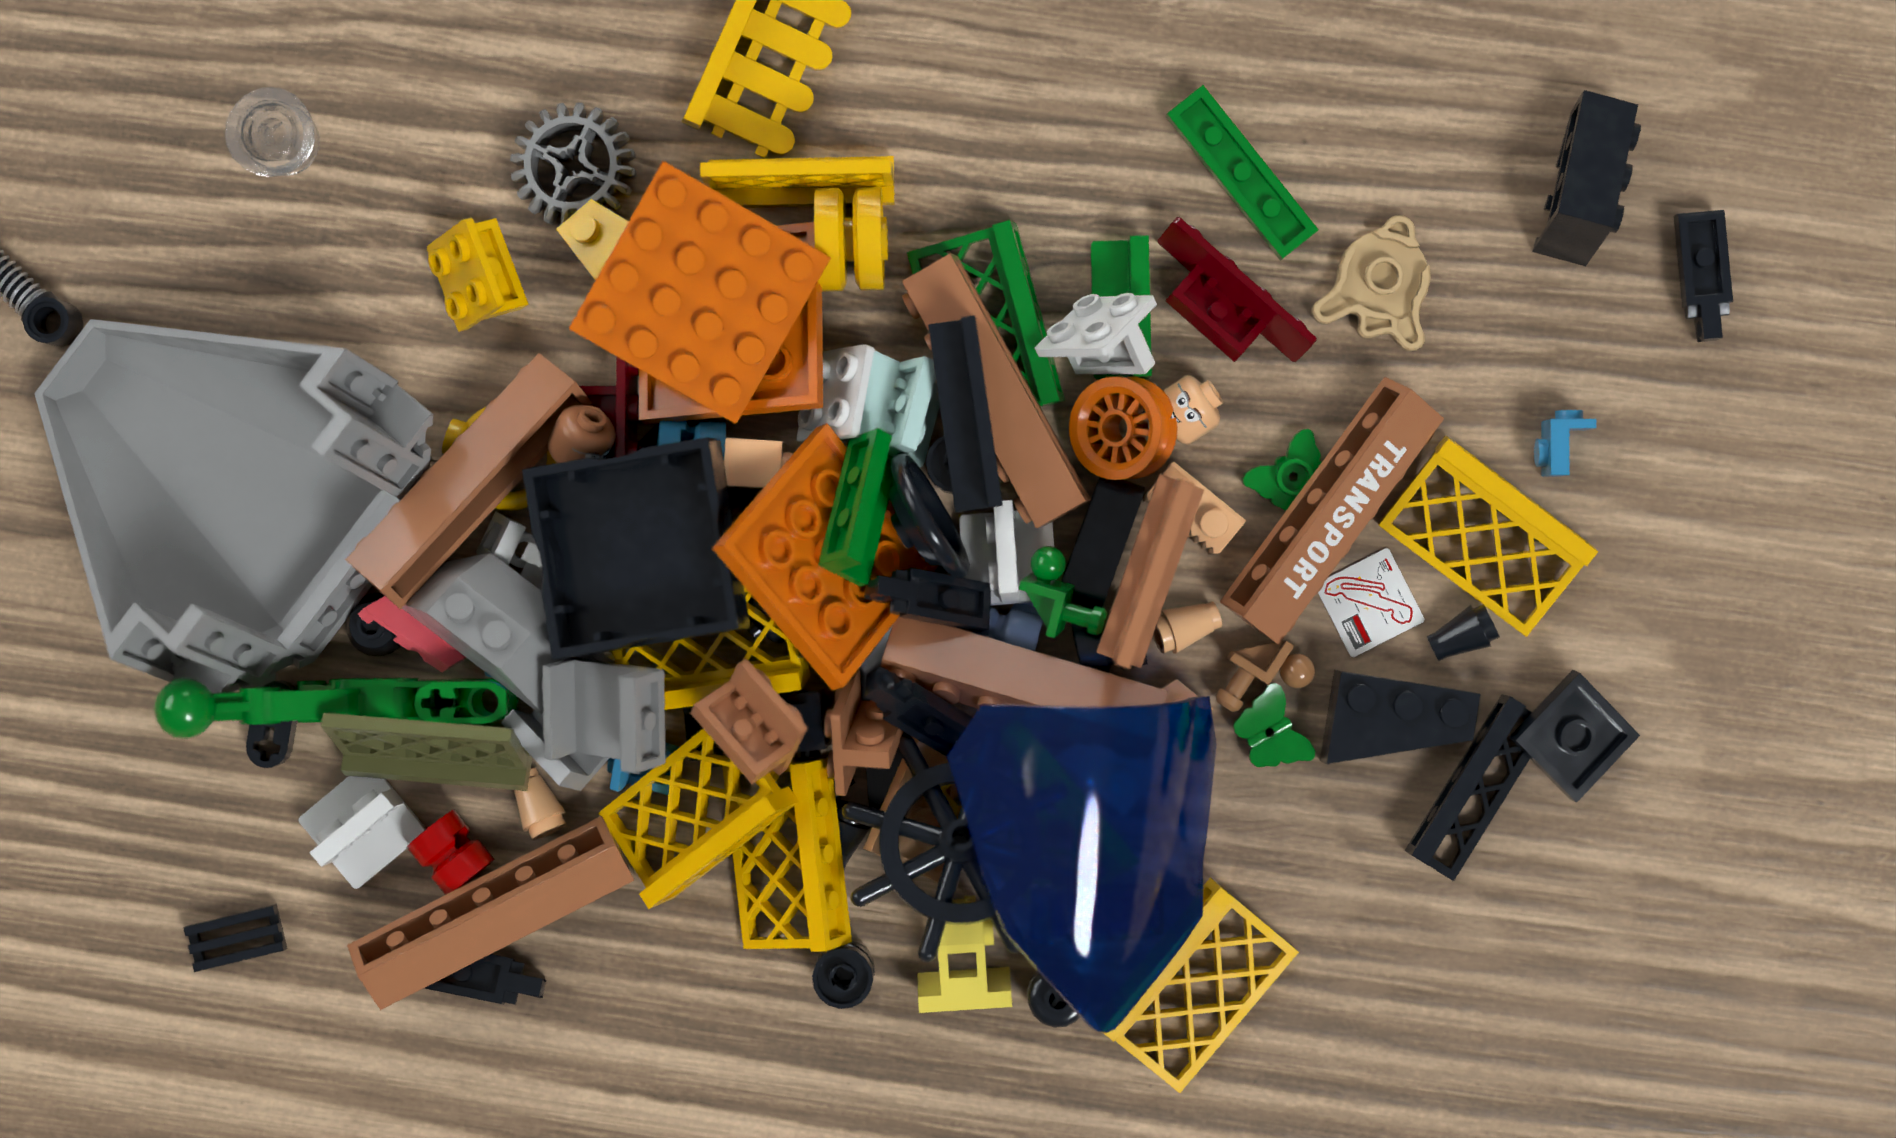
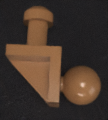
(1264, 663)

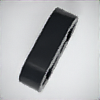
(283, 735)

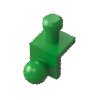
(1054, 597)

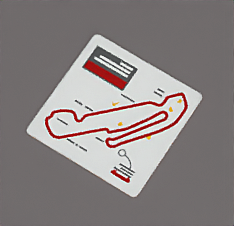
(1370, 602)

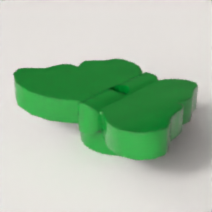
(1273, 480)
(1284, 744)

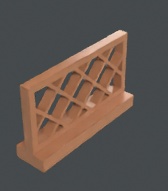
(1149, 571)

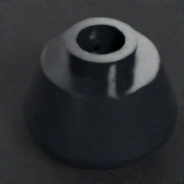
(358, 631)

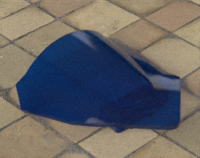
(1091, 838)

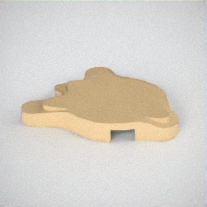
(1382, 284)

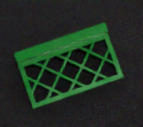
(1019, 297)

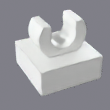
(503, 538)

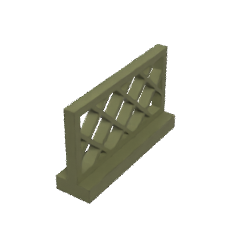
(429, 751)

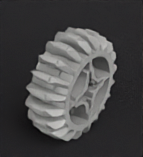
(581, 146)

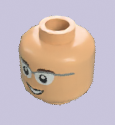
(1194, 407)

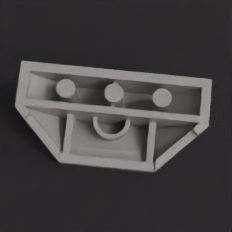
(490, 619)

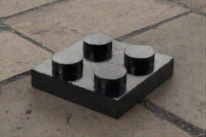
(1574, 736)

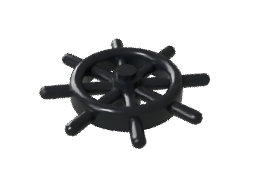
(952, 847)

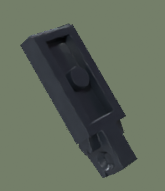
(1704, 270)
(934, 598)
(916, 710)
(491, 980)

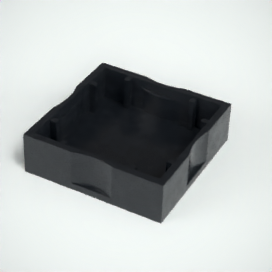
(633, 548)

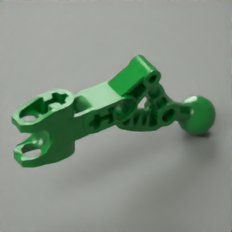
(189, 707)

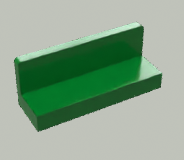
(1121, 269)
(859, 508)

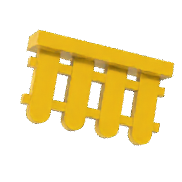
(762, 80)

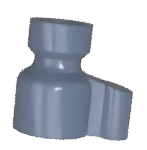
(1017, 627)

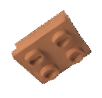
(751, 723)
(857, 735)

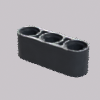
(1102, 540)

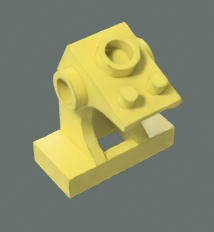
(964, 988)

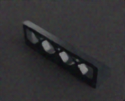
(965, 414)
(1463, 785)

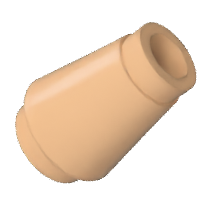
(1185, 625)
(539, 808)

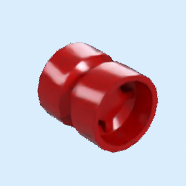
(450, 852)

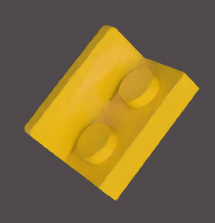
(475, 273)

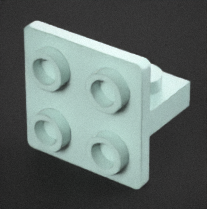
(902, 403)

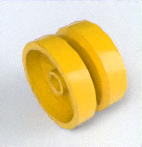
(851, 239)

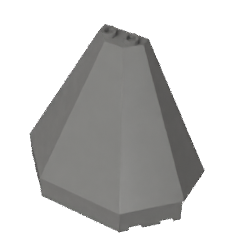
(224, 491)

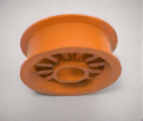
(1118, 456)

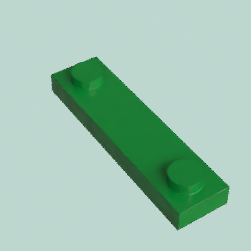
(1241, 172)

